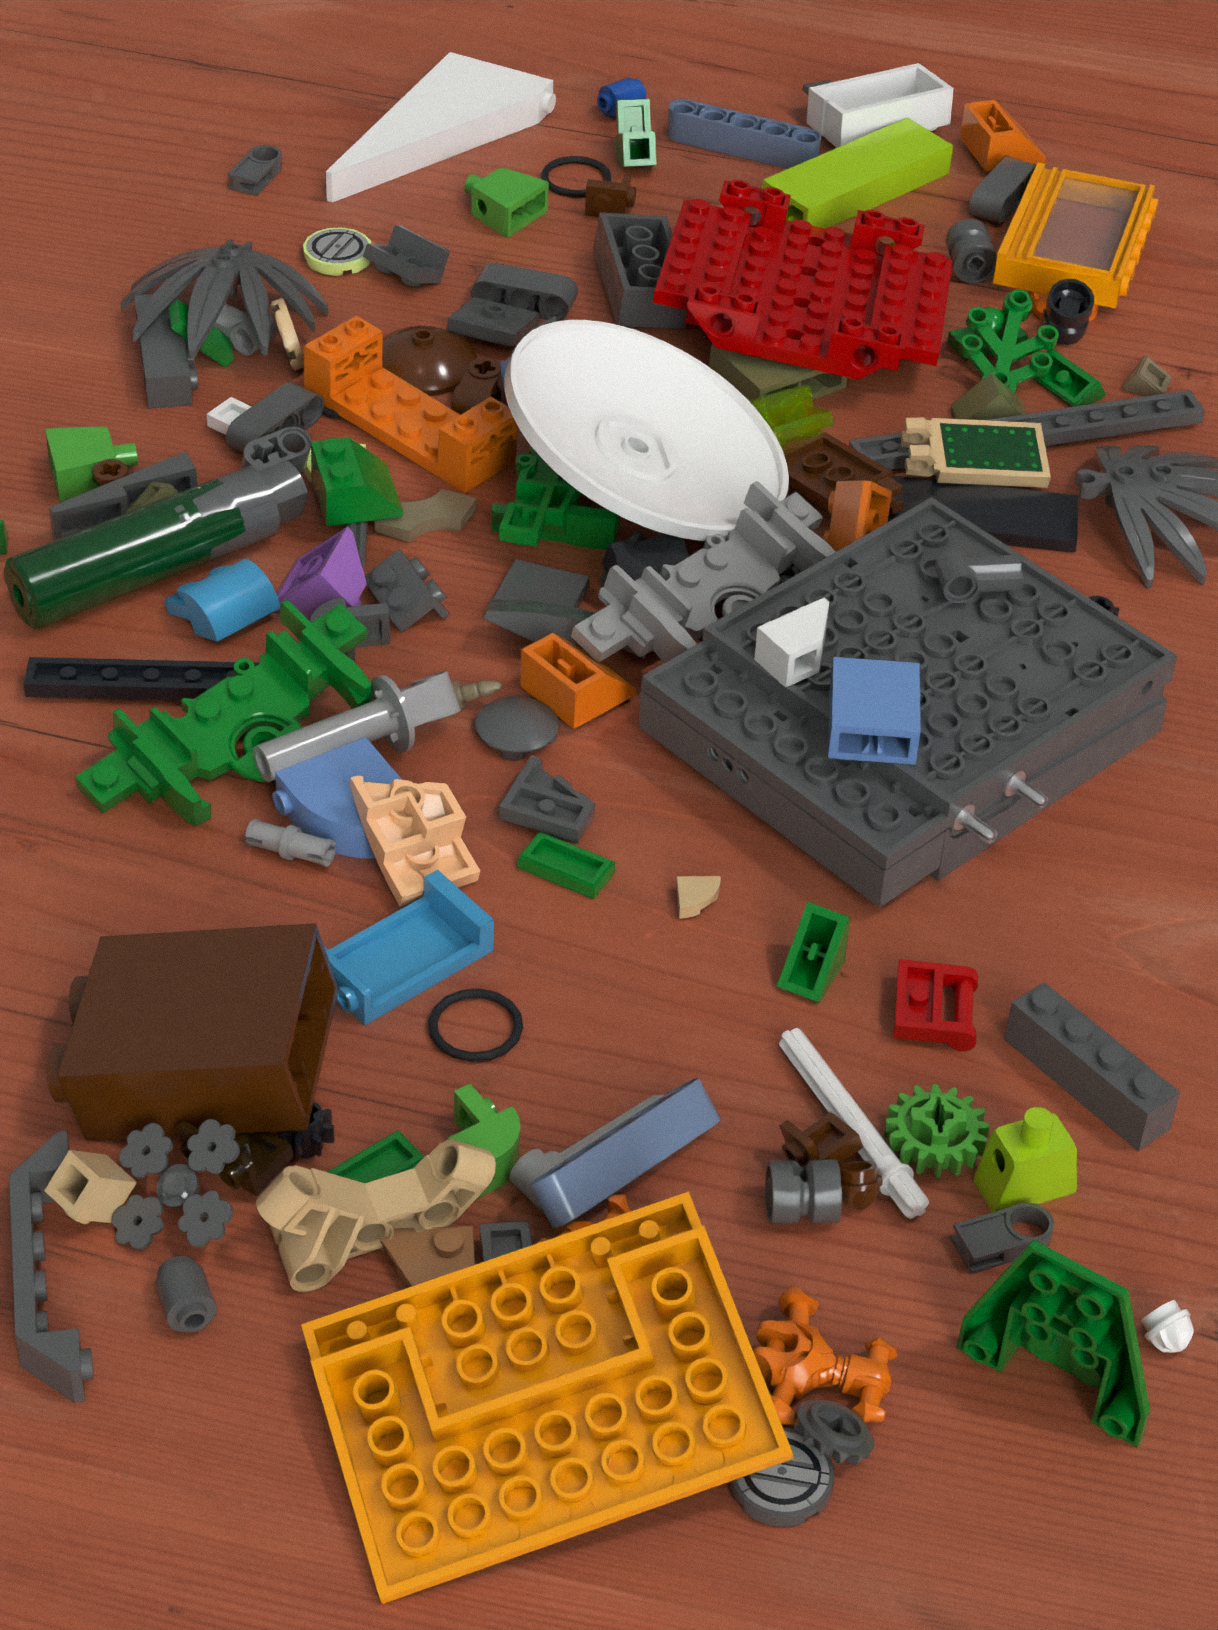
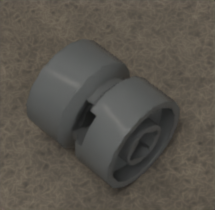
(971, 251)
(803, 1191)

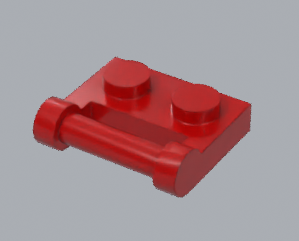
(920, 1003)

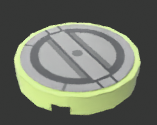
(336, 251)

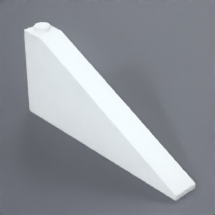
(443, 115)

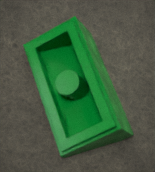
(1070, 382)

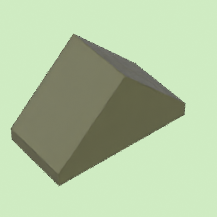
(987, 401)

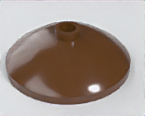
(427, 358)

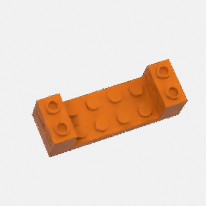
(455, 447)

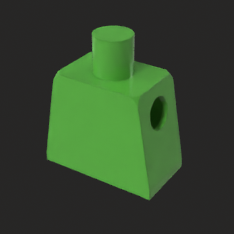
(507, 199)
(75, 453)

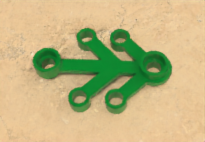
(1016, 310)

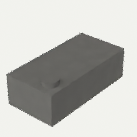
(630, 259)

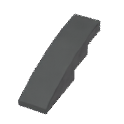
(537, 619)

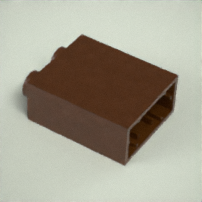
(197, 1031)

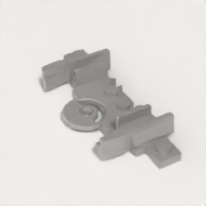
(675, 607)

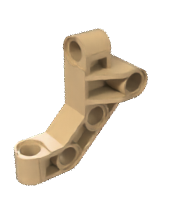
(330, 1218)

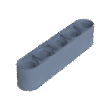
(741, 134)
(624, 1153)

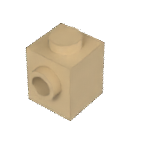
(89, 1186)

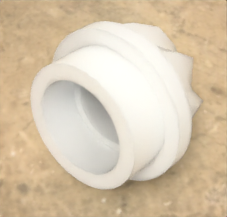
(1168, 1327)

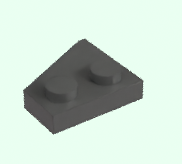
(546, 804)

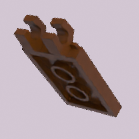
(824, 460)

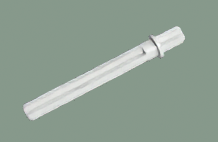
(896, 1177)

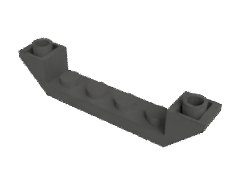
(46, 1354)

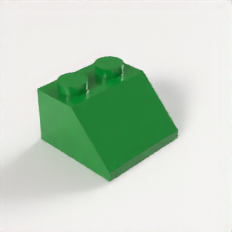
(352, 483)

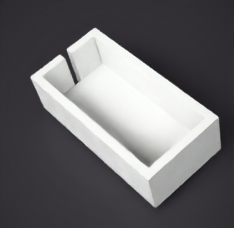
(876, 100)

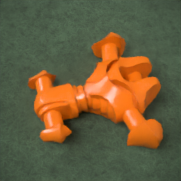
(799, 1360)

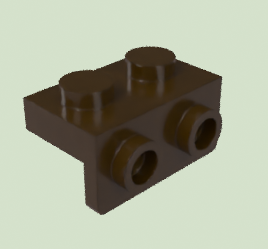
(259, 1159)

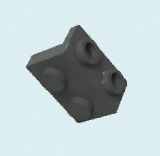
(409, 256)
(405, 590)

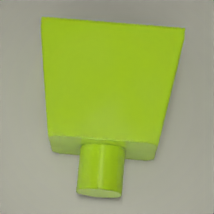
(1027, 1162)

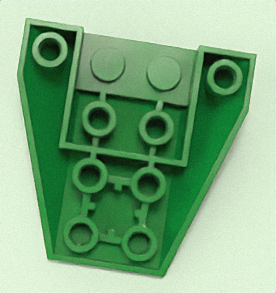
(1066, 1319)

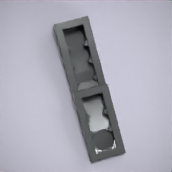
(118, 496)

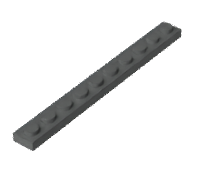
(1070, 423)

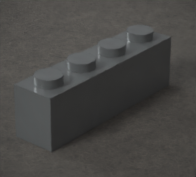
(165, 361)
(1091, 1066)

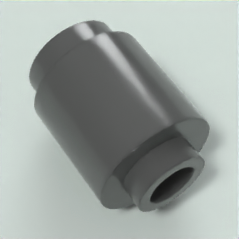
(185, 1294)

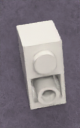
(793, 643)

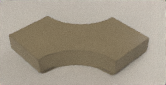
(440, 512)

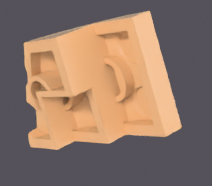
(414, 834)

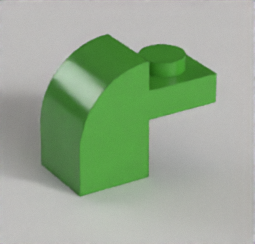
(488, 1129)

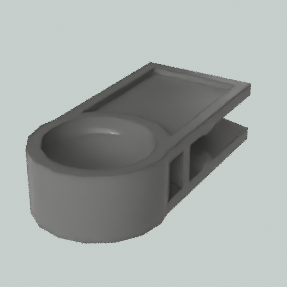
(256, 169)
(992, 1240)

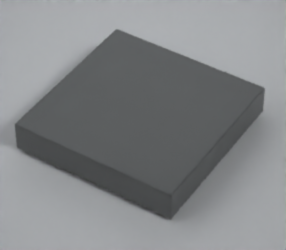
(543, 584)

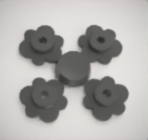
(177, 1185)

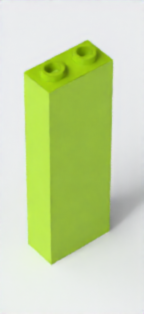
(863, 173)

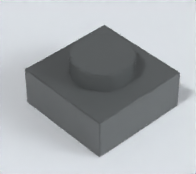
(503, 1238)

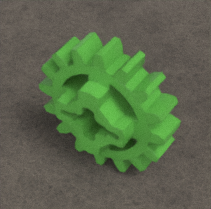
(936, 1130)

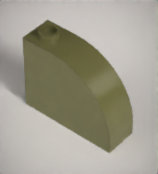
(761, 377)

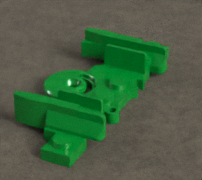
(550, 511)
(265, 698)

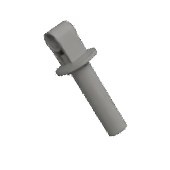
(388, 715)

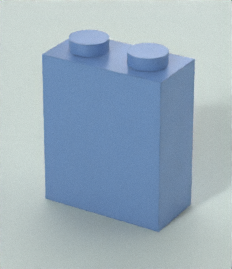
(874, 710)

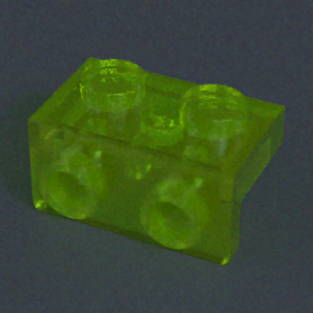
(793, 414)

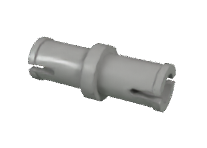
(290, 842)

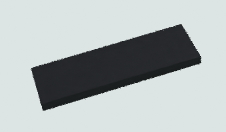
(1007, 514)

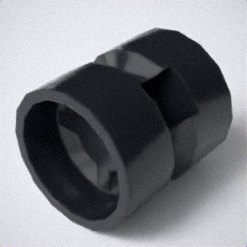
(1069, 310)

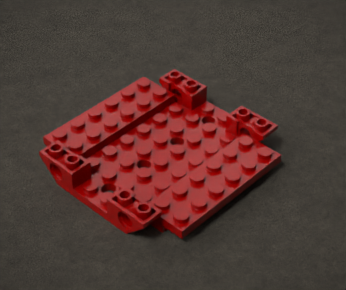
(805, 289)

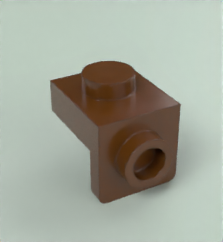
(609, 196)
(823, 1140)

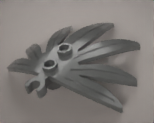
(219, 275)
(1142, 493)

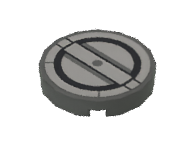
(788, 1490)

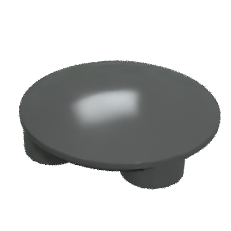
(517, 726)

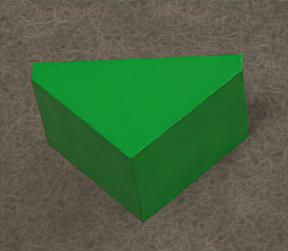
(815, 952)

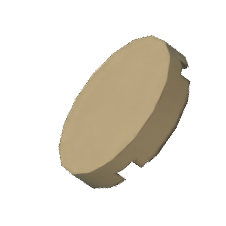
(287, 333)

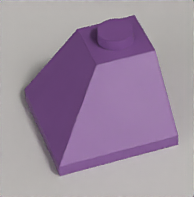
(325, 574)

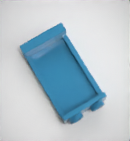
(410, 950)

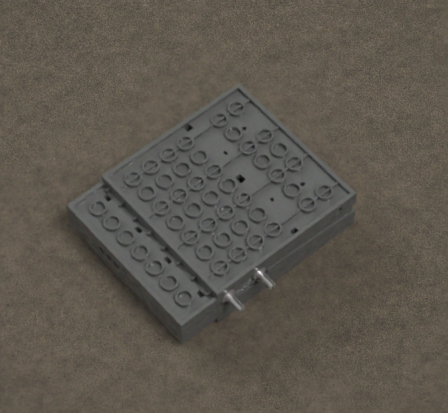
(1014, 705)

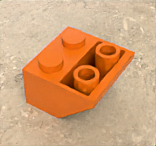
(994, 133)
(570, 680)

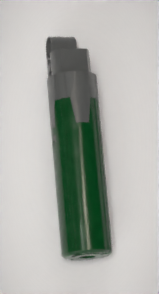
(164, 535)

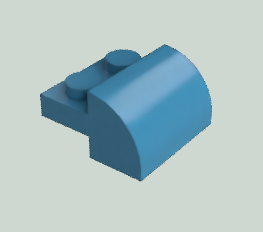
(225, 600)

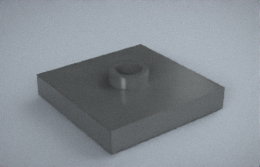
(492, 321)

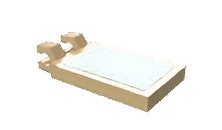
(976, 452)

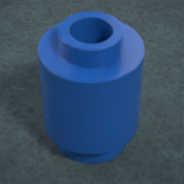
(620, 90)

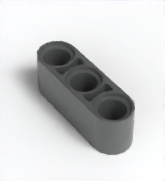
(1001, 190)
(526, 289)
(283, 408)

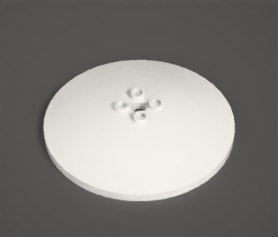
(641, 427)

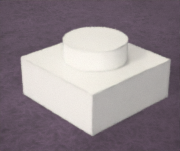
(225, 413)

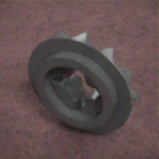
(834, 1431)

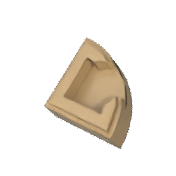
(696, 893)

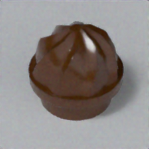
(859, 1183)

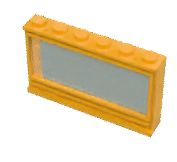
(1076, 230)

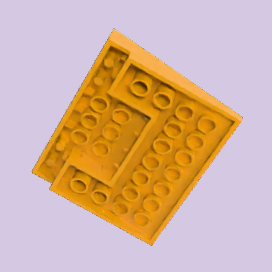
(541, 1396)

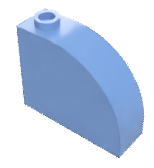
(320, 799)

